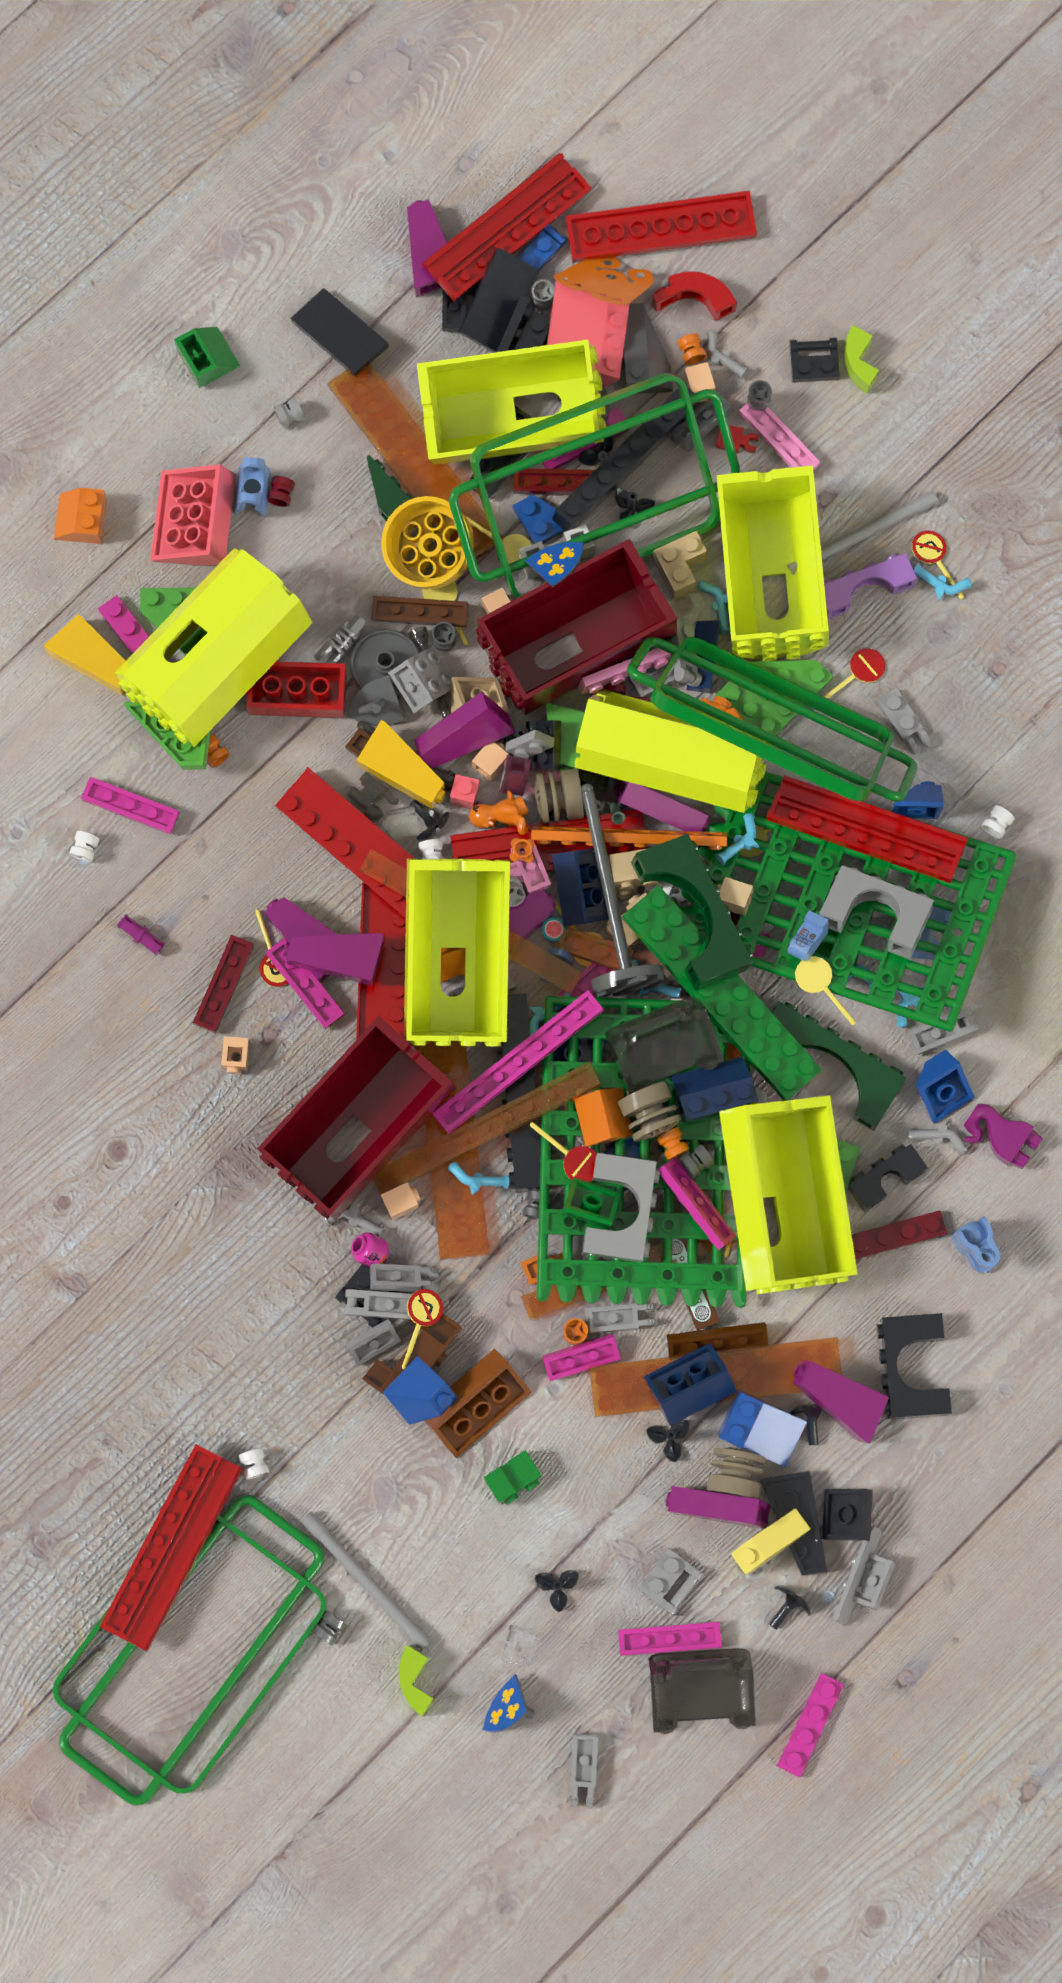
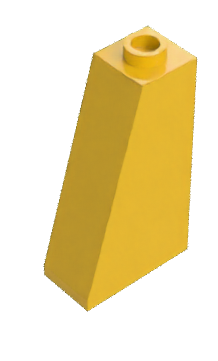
(86, 652)
(399, 766)

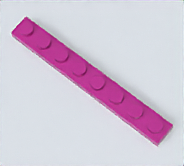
(518, 1062)

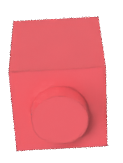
(464, 791)

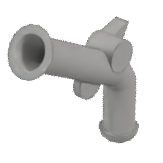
(722, 357)
(938, 1135)
(356, 1219)

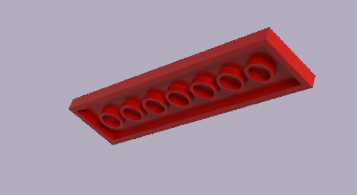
(661, 226)

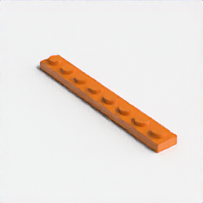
(618, 837)

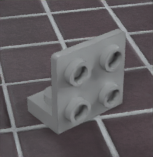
(422, 679)

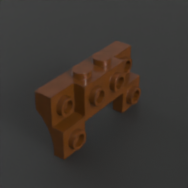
(429, 1347)

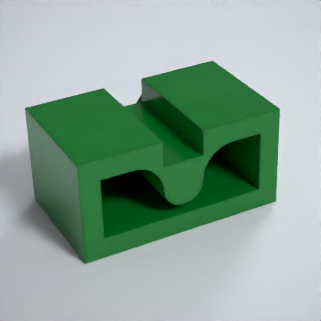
(513, 1478)

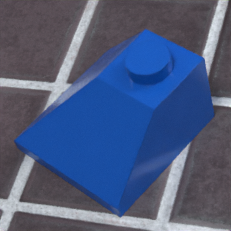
(921, 802)
(943, 1086)
(419, 1393)

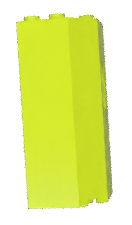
(474, 396)
(764, 528)
(248, 628)
(656, 750)
(457, 907)
(794, 1156)

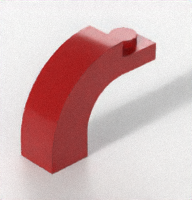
(697, 287)

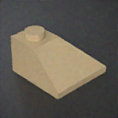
(466, 688)

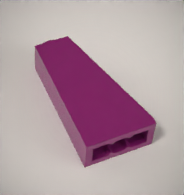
(425, 240)
(463, 731)
(662, 806)
(531, 913)
(293, 921)
(341, 956)
(844, 1400)
(718, 1507)

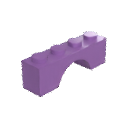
(893, 574)

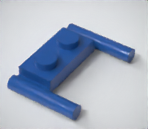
(543, 248)

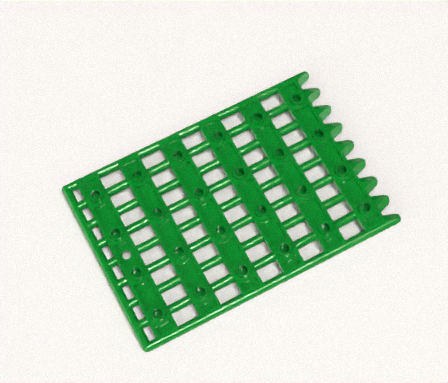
(849, 942)
(619, 1274)

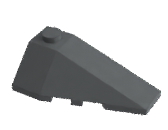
(643, 351)

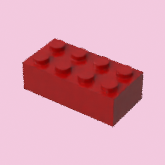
(300, 690)

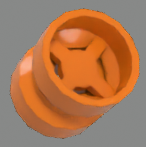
(691, 349)
(216, 753)
(672, 1142)
(578, 1328)

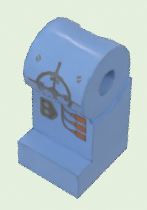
(808, 936)

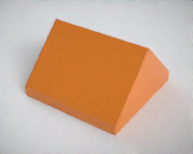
(601, 1117)

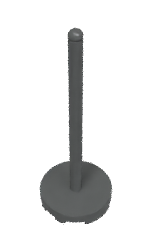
(628, 977)

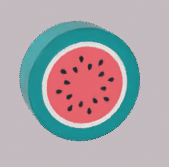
(552, 929)

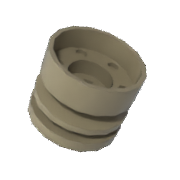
(559, 796)
(649, 1111)
(736, 1472)

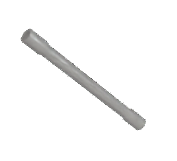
(917, 506)
(411, 1629)

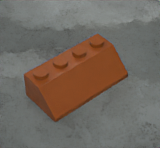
(483, 1399)

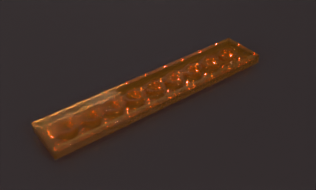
(404, 446)
(457, 1212)
(755, 1370)

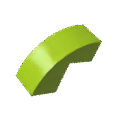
(859, 371)
(409, 1669)

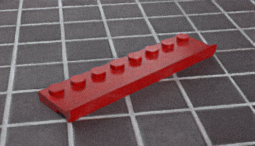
(507, 225)
(867, 829)
(342, 830)
(496, 843)
(388, 990)
(171, 1548)

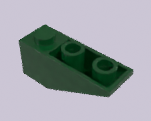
(386, 489)

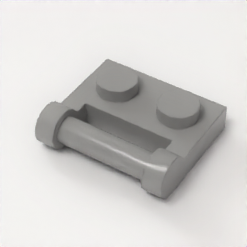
(664, 1576)

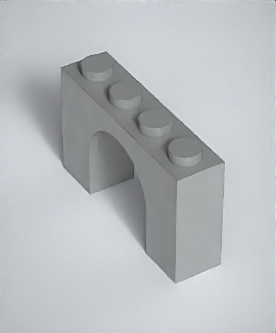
(854, 887)
(638, 1177)

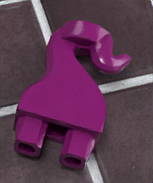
(1004, 1135)

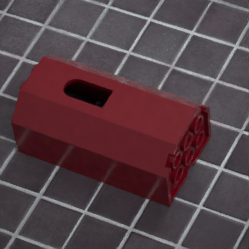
(604, 604)
(385, 1088)

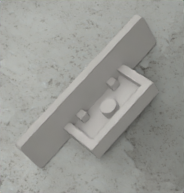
(866, 1581)

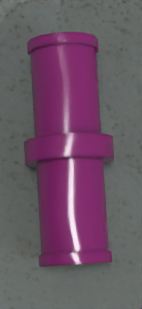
(141, 934)

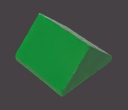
(591, 1203)

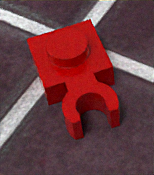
(739, 439)

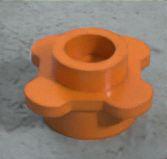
(518, 844)

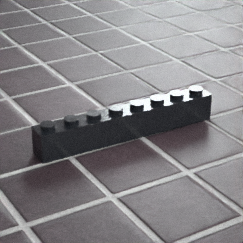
(618, 467)
(525, 1141)

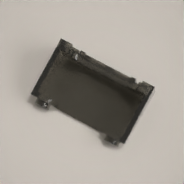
(664, 1043)
(701, 1687)

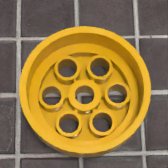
(397, 543)

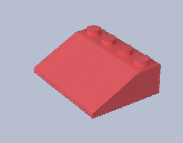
(582, 317)
(193, 515)

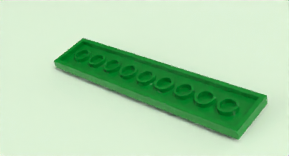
(728, 1002)

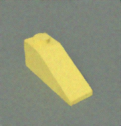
(770, 1542)

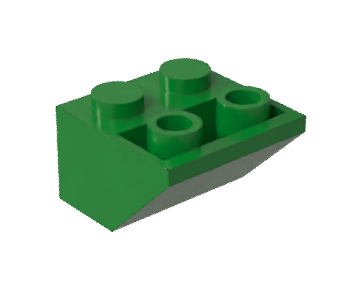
(206, 354)

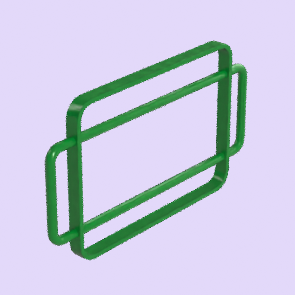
(481, 480)
(664, 699)
(160, 1777)

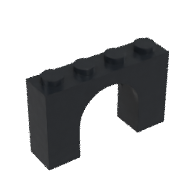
(904, 1400)

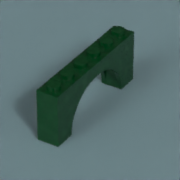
(680, 865)
(874, 1080)

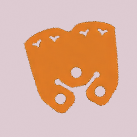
(597, 283)

